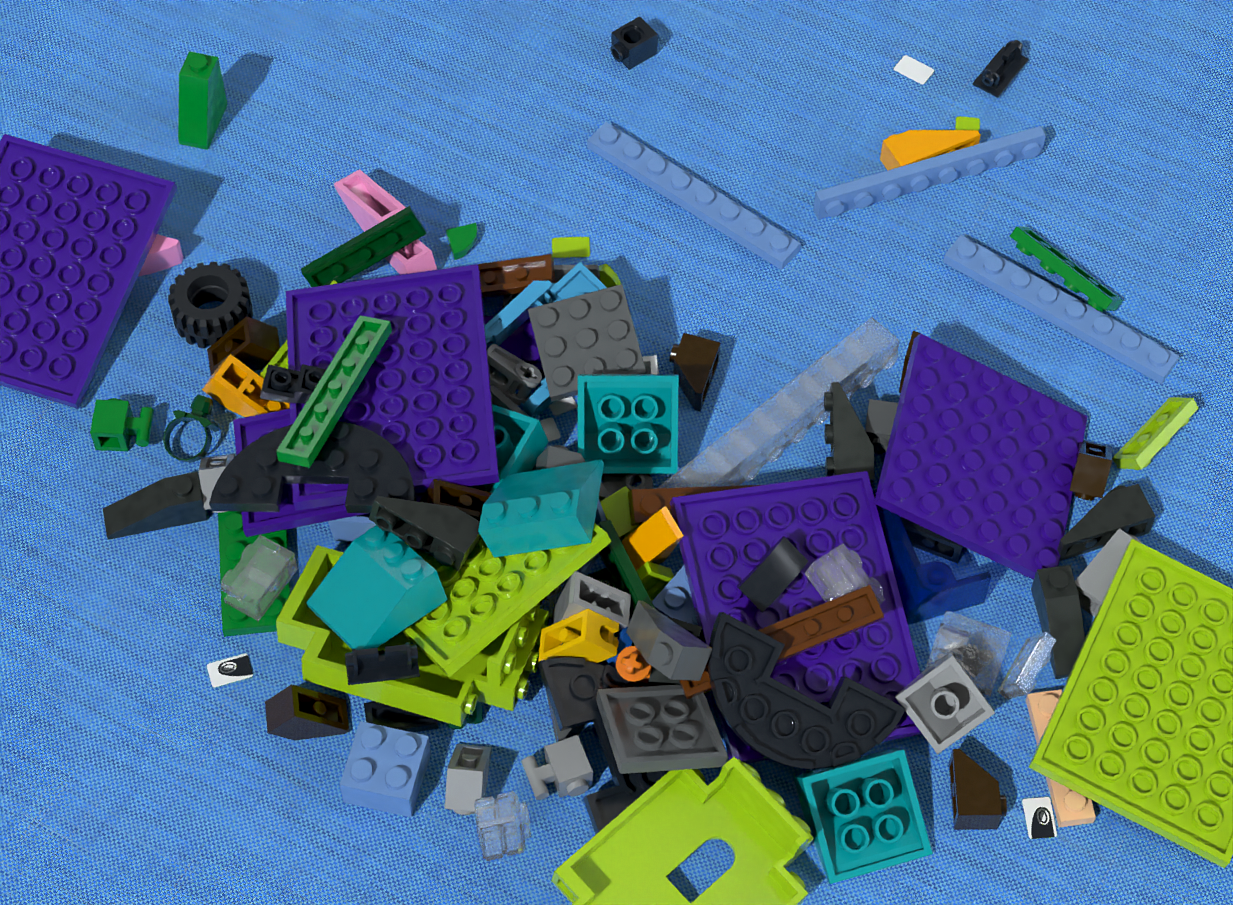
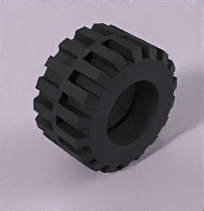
(206, 285)

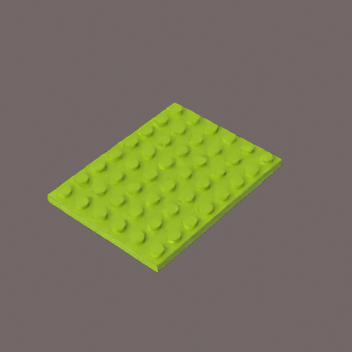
(1153, 705)

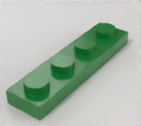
(1075, 277)

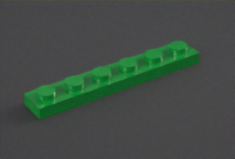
(334, 392)

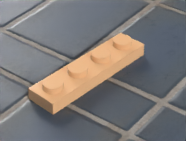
(1068, 805)

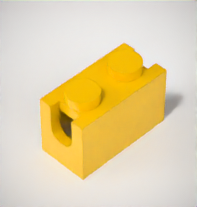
(580, 636)

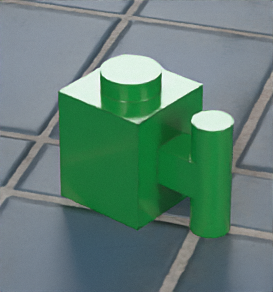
(115, 424)

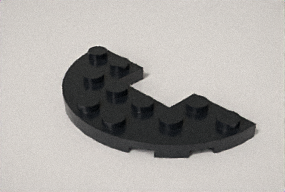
(349, 456)
(572, 694)
(783, 721)

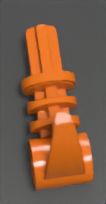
(633, 666)

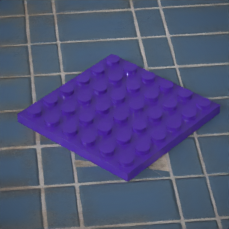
(981, 459)

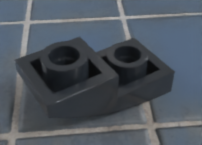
(290, 385)
(772, 574)

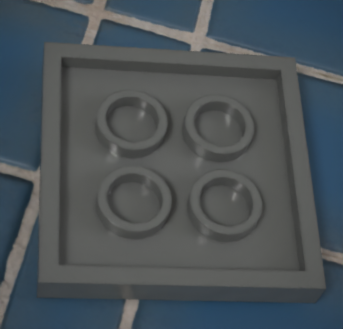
(585, 337)
(660, 729)

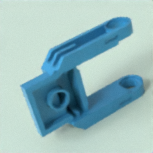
(574, 283)

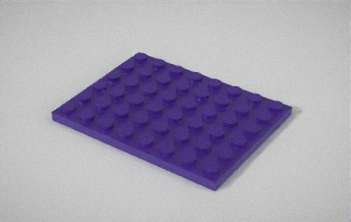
(67, 262)
(425, 386)
(737, 527)

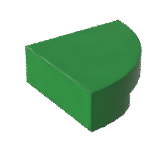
(461, 239)

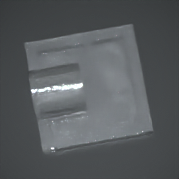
(976, 647)

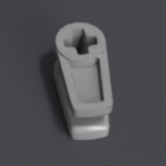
(510, 373)

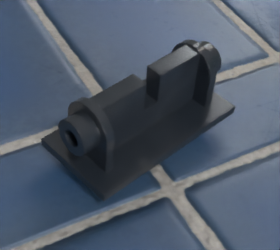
(1002, 69)
(382, 665)

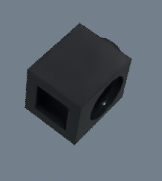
(634, 43)

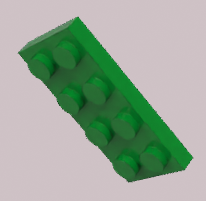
(231, 546)

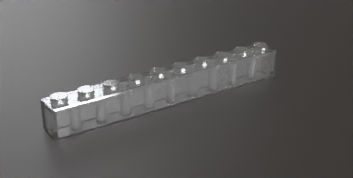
(790, 411)

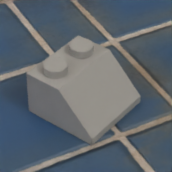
(944, 703)

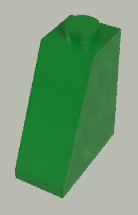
(200, 100)

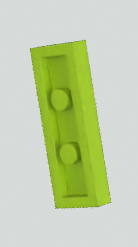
(1155, 433)

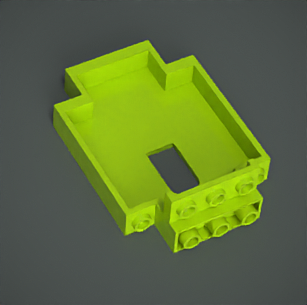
(493, 676)
(670, 822)

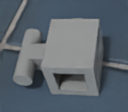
(564, 766)

